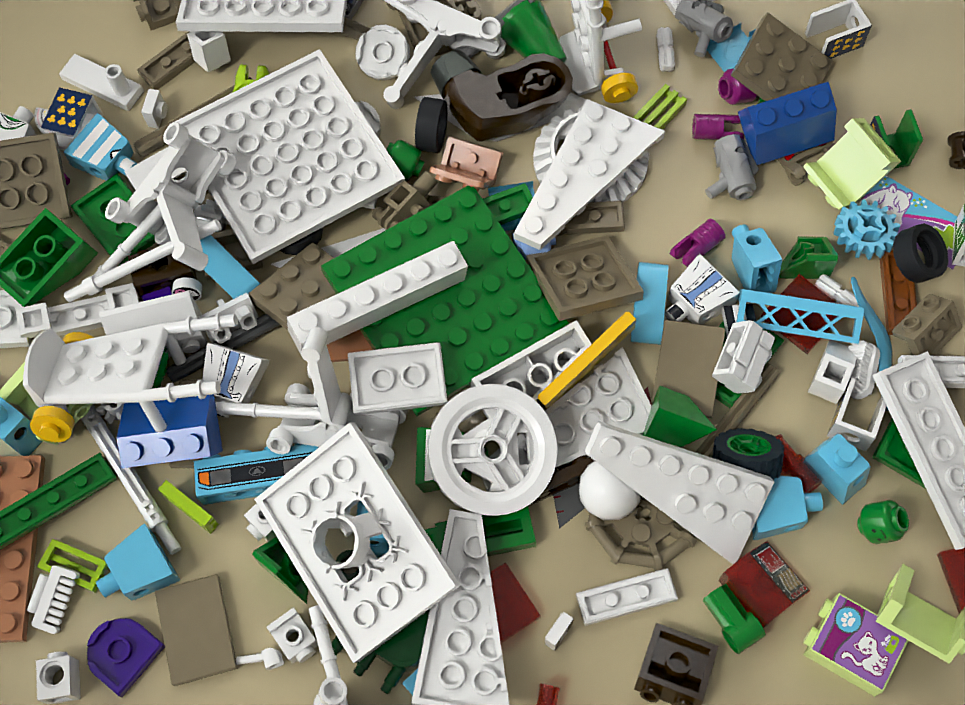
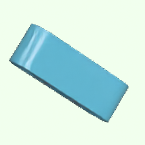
(226, 269)
(650, 310)

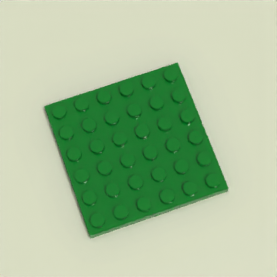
(476, 320)

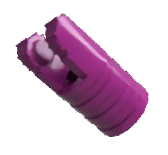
(712, 126)
(698, 242)

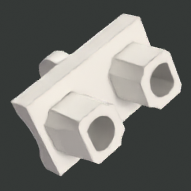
(245, 312)

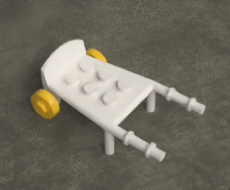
(587, 47)
(108, 371)

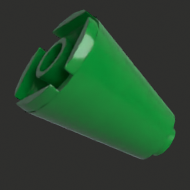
(531, 31)

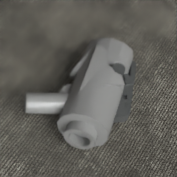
(707, 20)
(736, 168)

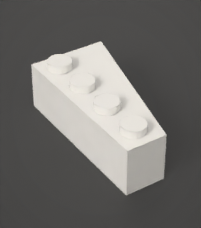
(539, 363)

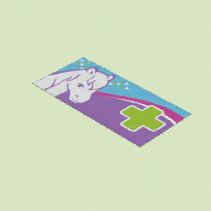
(913, 210)

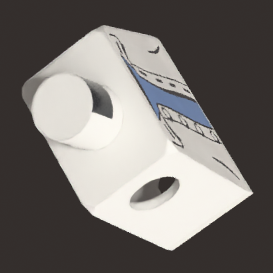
(700, 293)
(236, 372)

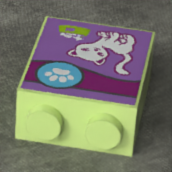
(854, 644)

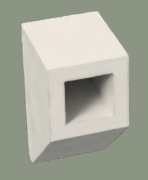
(833, 372)

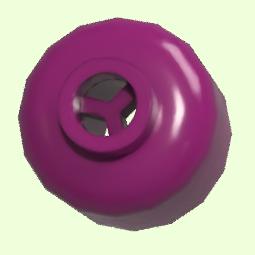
(734, 91)

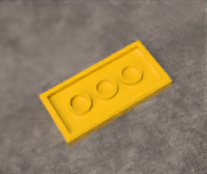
(587, 360)

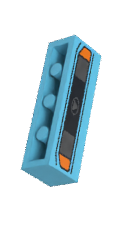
(244, 473)

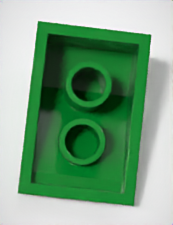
(43, 259)

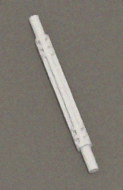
(135, 487)

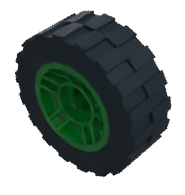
(750, 450)

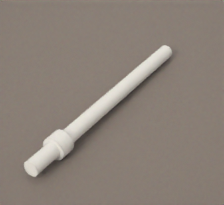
(95, 283)

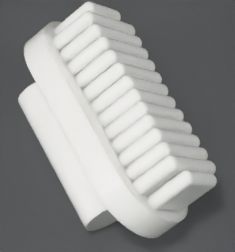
(865, 366)

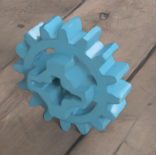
(866, 229)

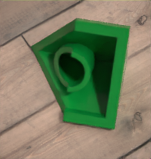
(809, 258)
(676, 419)
(278, 563)

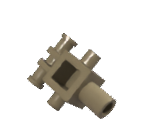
(404, 201)

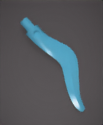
(882, 338)

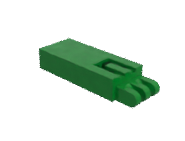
(501, 532)

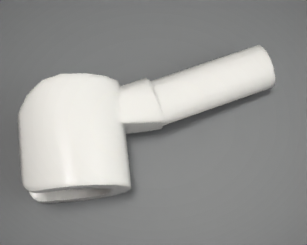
(271, 657)

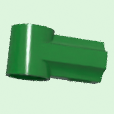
(739, 627)

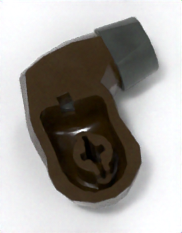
(504, 100)

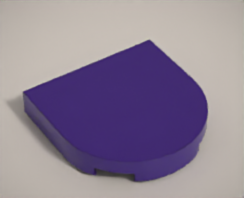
(121, 653)

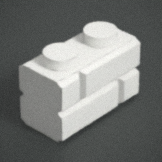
(744, 357)

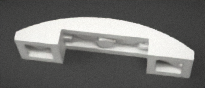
(73, 316)

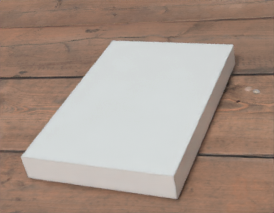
(397, 378)

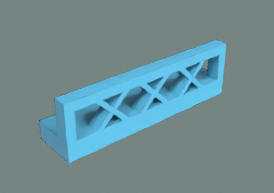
(802, 304)

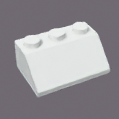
(157, 311)

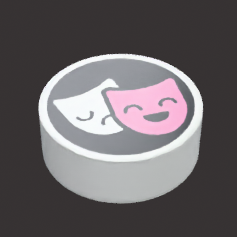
(188, 284)

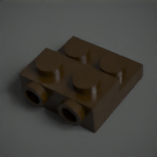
(675, 667)

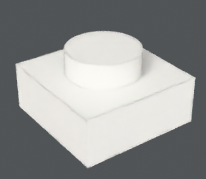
(154, 108)

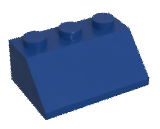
(789, 123)
(189, 434)

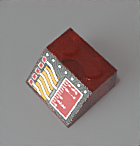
(764, 583)

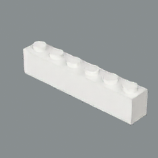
(380, 295)

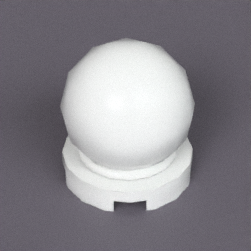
(606, 494)

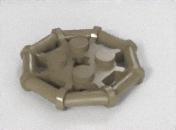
(642, 533)

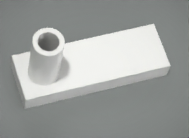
(102, 82)

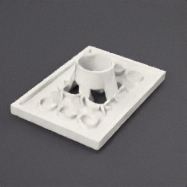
(387, 589)

